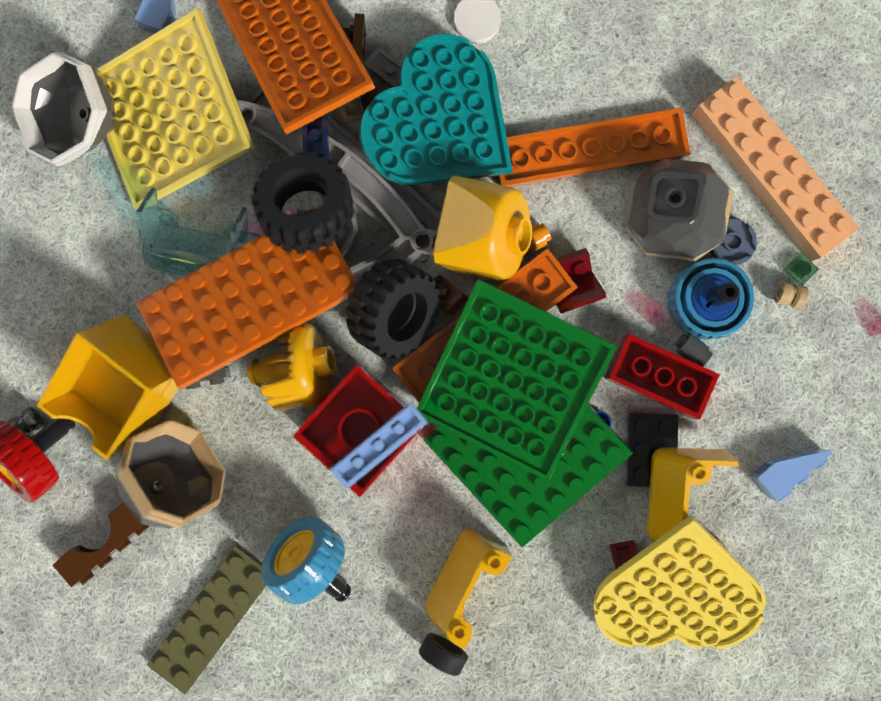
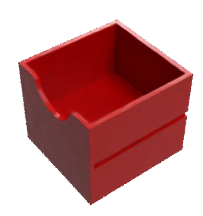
(349, 418)

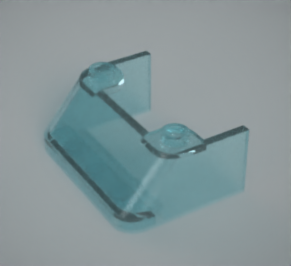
(183, 249)

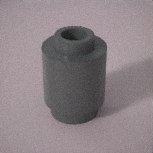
(693, 349)

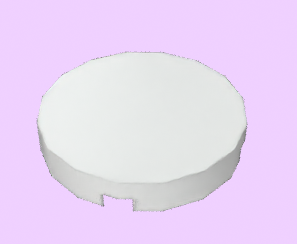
(477, 19)

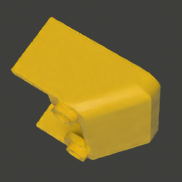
(670, 483)

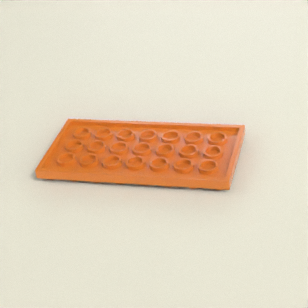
(297, 56)
(241, 304)

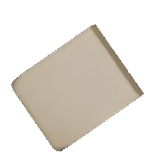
(348, 112)

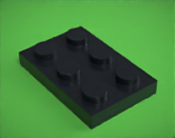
(646, 436)

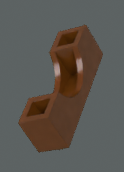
(79, 562)

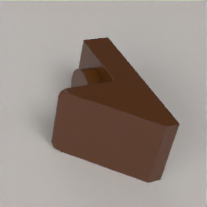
(450, 296)

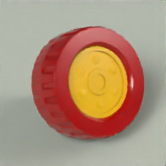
(24, 460)

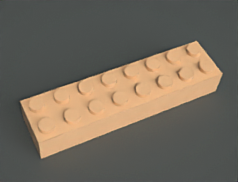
(774, 170)

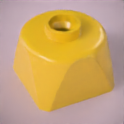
(482, 229)

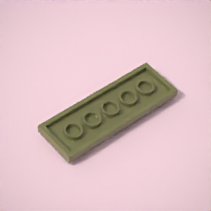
(209, 620)

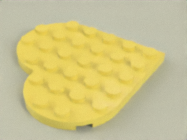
(680, 590)

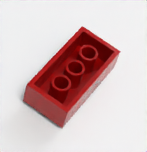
(662, 376)

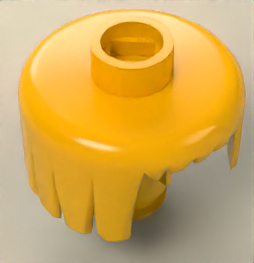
(300, 375)

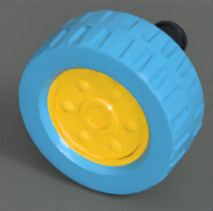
(305, 562)

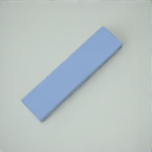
(378, 445)

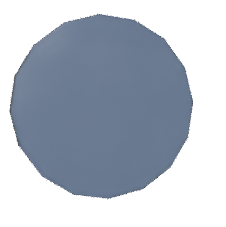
(739, 246)

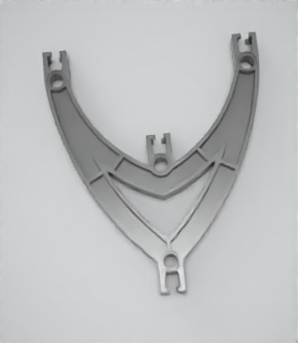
(364, 180)

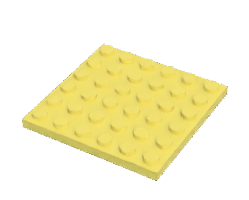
(173, 110)

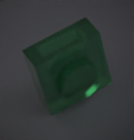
(800, 269)

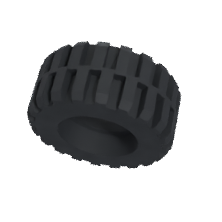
(298, 175)
(374, 299)

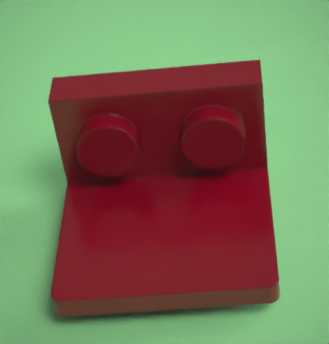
(580, 271)

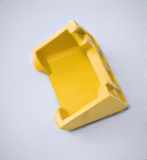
(467, 560)

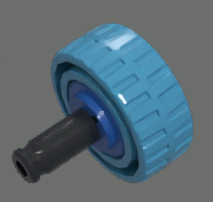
(710, 298)

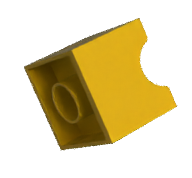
(110, 384)

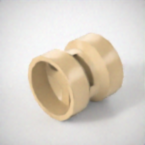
(792, 295)

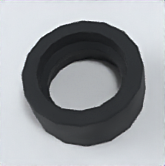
(443, 654)

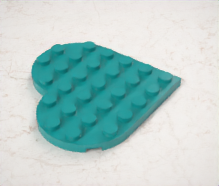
(440, 117)

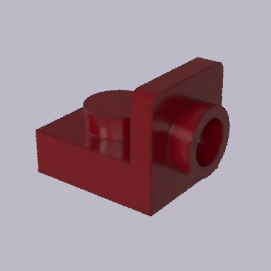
(622, 552)

